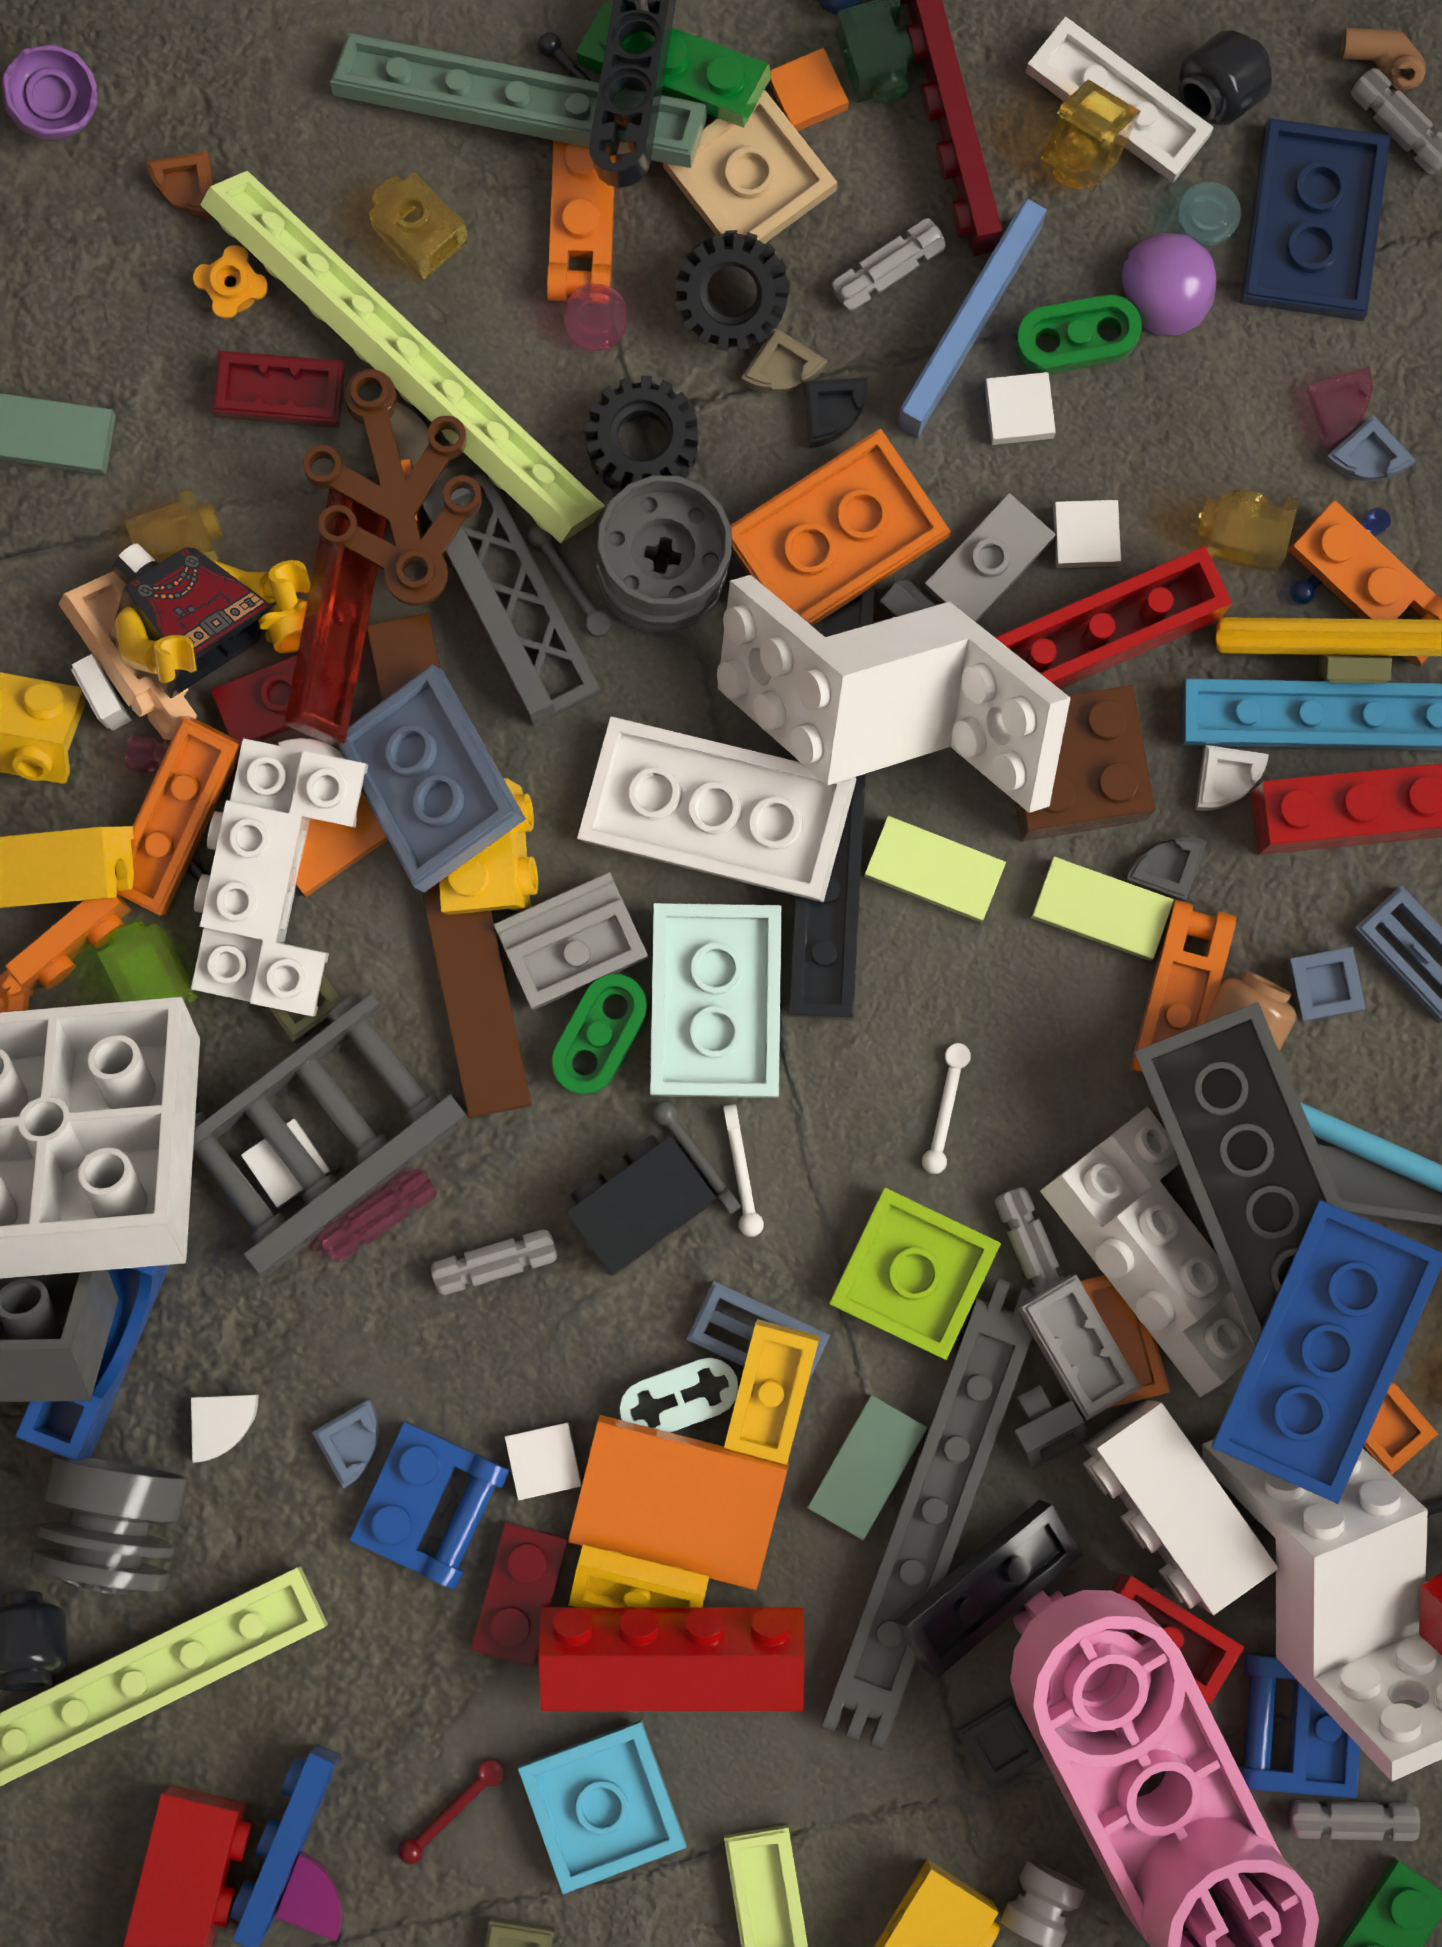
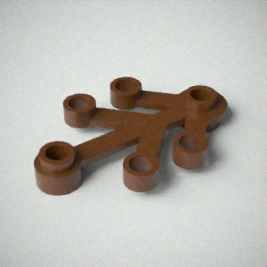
(395, 498)

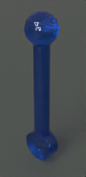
(1375, 522)

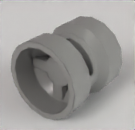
(1040, 1911)

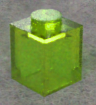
(145, 965)

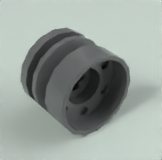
(671, 520)
(108, 1524)

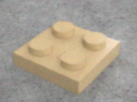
(754, 175)

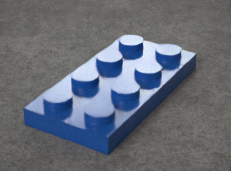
(1328, 1351)

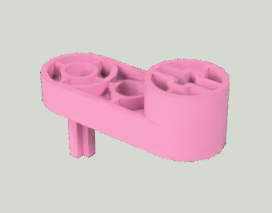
(1110, 1719)

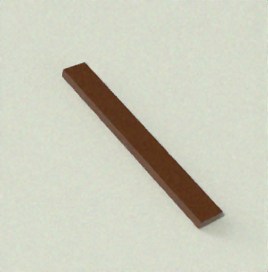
(466, 942)

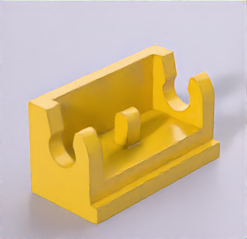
(65, 866)

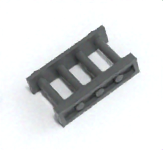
(376, 1156)

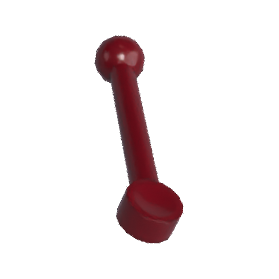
(490, 1774)

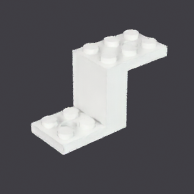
(892, 693)
(1352, 1604)

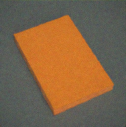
(839, 530)
(678, 1502)

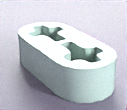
(673, 1382)

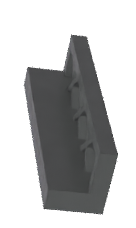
(497, 621)

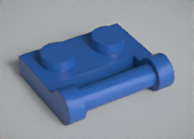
(410, 1494)
(1321, 1752)

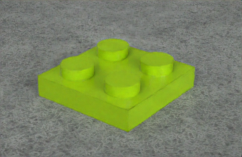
(915, 1273)

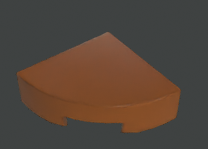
(183, 181)

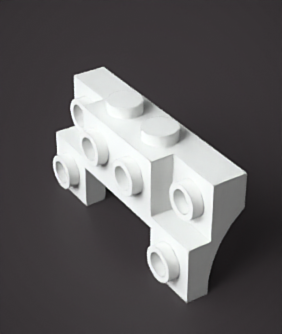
(256, 874)
(1154, 1251)

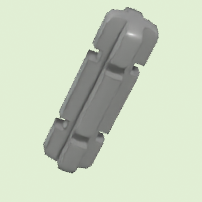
(1400, 119)
(888, 264)
(1028, 1239)
(493, 1262)
(1354, 1820)

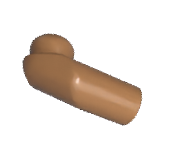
(1388, 51)

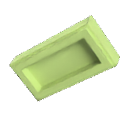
(935, 869)
(1102, 909)
(765, 1888)

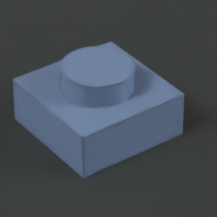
(1325, 985)

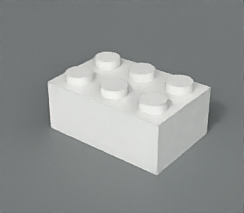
(1177, 1508)

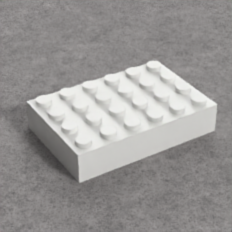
(96, 1136)

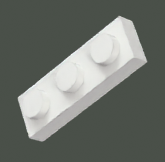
(1165, 131)

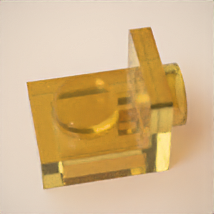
(177, 527)

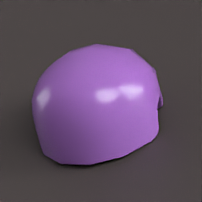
(49, 92)
(1169, 282)

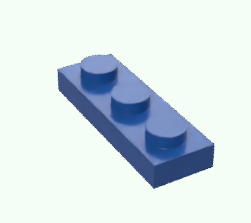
(282, 1844)

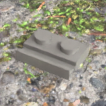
(571, 941)

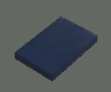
(1315, 219)

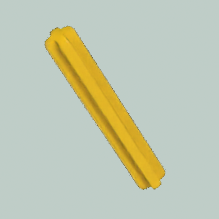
(1329, 636)

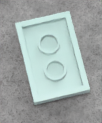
(716, 1000)

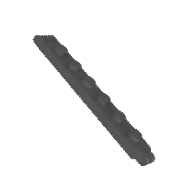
(932, 1512)

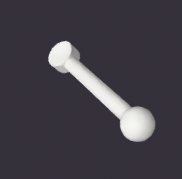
(956, 1057)
(750, 1223)

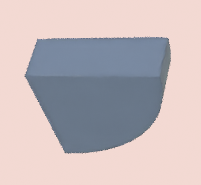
(1370, 454)
(350, 1442)

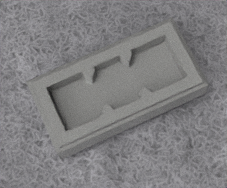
(990, 559)
(1078, 1347)

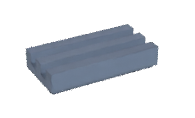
(1392, 960)
(708, 1314)

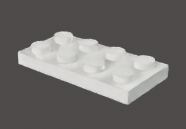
(715, 809)

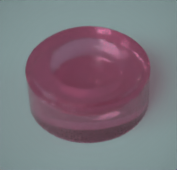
(595, 317)

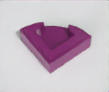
(312, 1899)

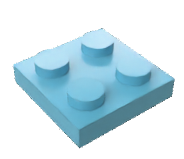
(602, 1806)

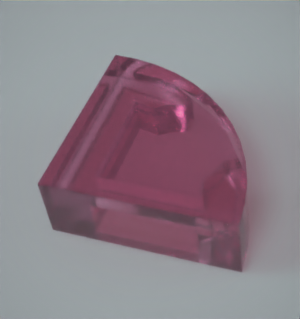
(1340, 404)

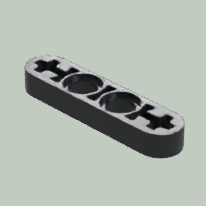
(630, 70)

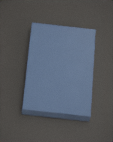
(430, 779)

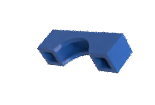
(76, 1426)

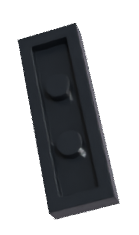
(988, 1588)

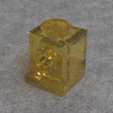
(1089, 136)
(422, 243)
(1247, 529)

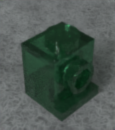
(875, 50)

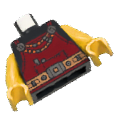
(194, 612)

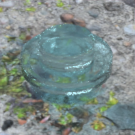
(1209, 213)

